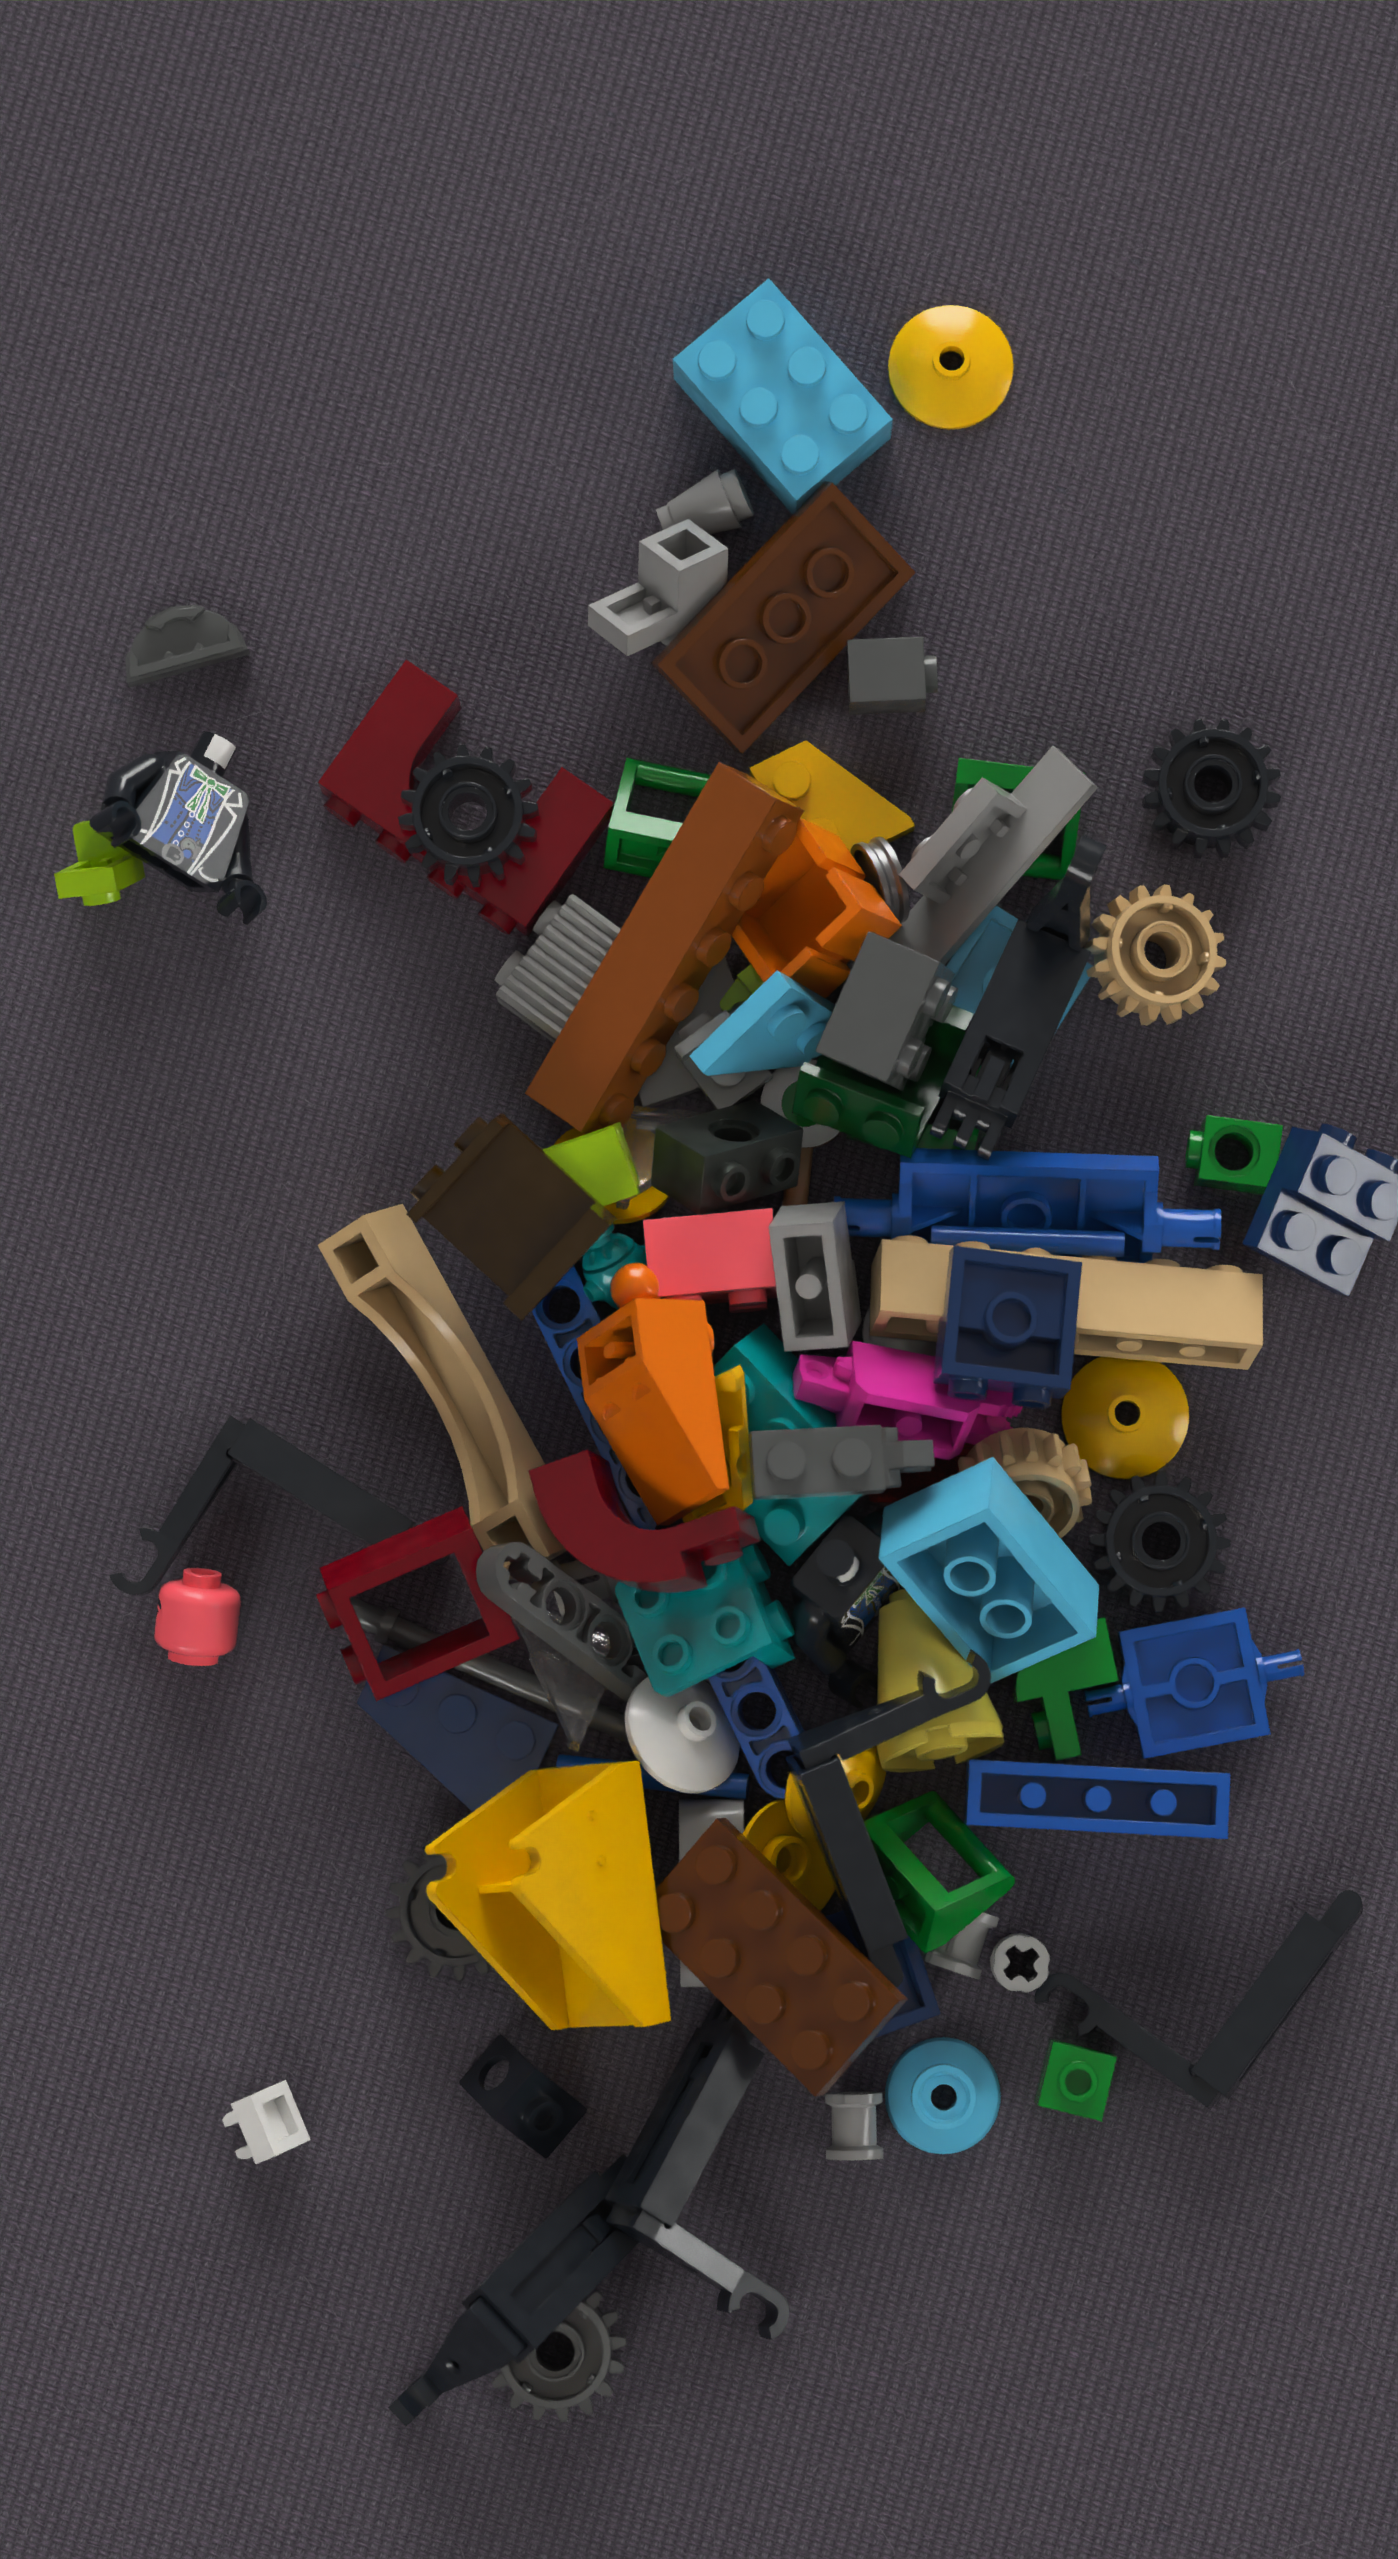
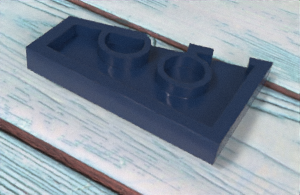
(462, 1733)

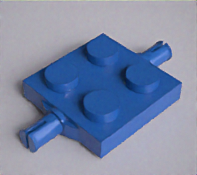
(1193, 1683)

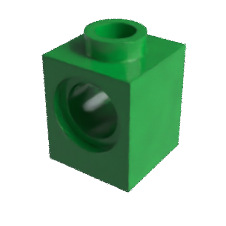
(1260, 1140)
(1075, 2079)

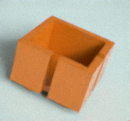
(813, 913)

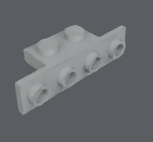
(985, 852)

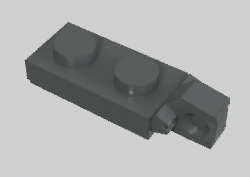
(833, 1461)

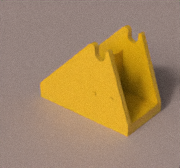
(562, 1894)

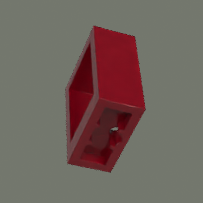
(389, 1560)

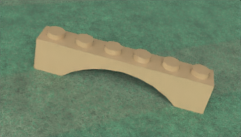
(401, 1290)

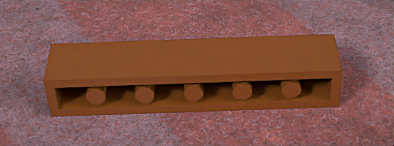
(665, 951)

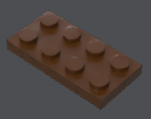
(783, 617)
(773, 1957)

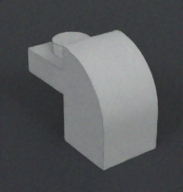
(676, 580)

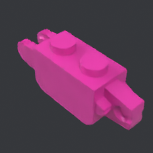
(898, 1391)

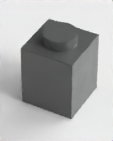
(889, 675)

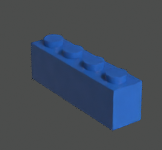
(1097, 1799)

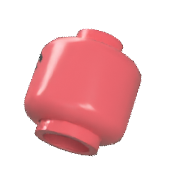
(197, 1617)

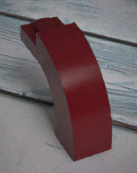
(590, 1523)

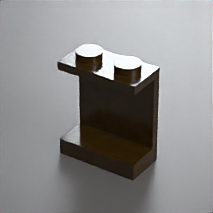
(511, 1211)

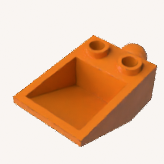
(656, 1394)

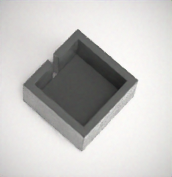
(887, 1012)

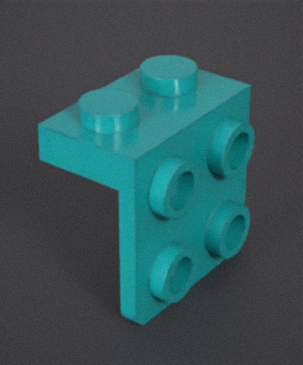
(709, 1628)

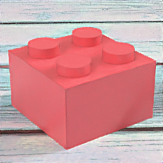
(714, 1258)

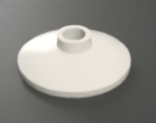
(672, 1748)

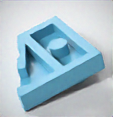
(769, 1031)

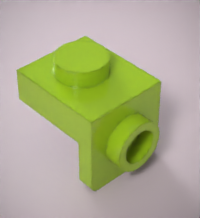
(99, 869)

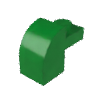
(1052, 1679)

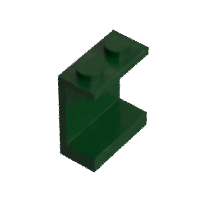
(873, 1110)

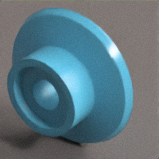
(938, 2063)

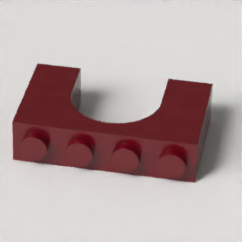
(380, 763)

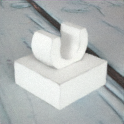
(268, 2123)

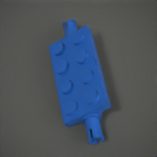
(1035, 1193)

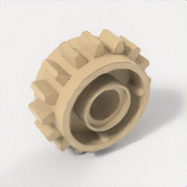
(1183, 936)
(1042, 1469)

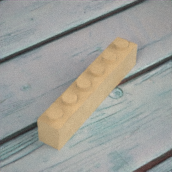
(1123, 1307)

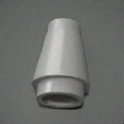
(713, 504)

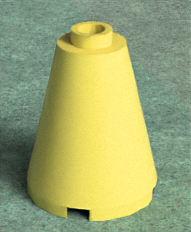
(914, 1643)

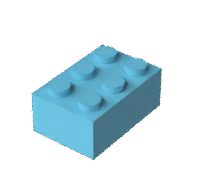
(781, 396)
(989, 1570)

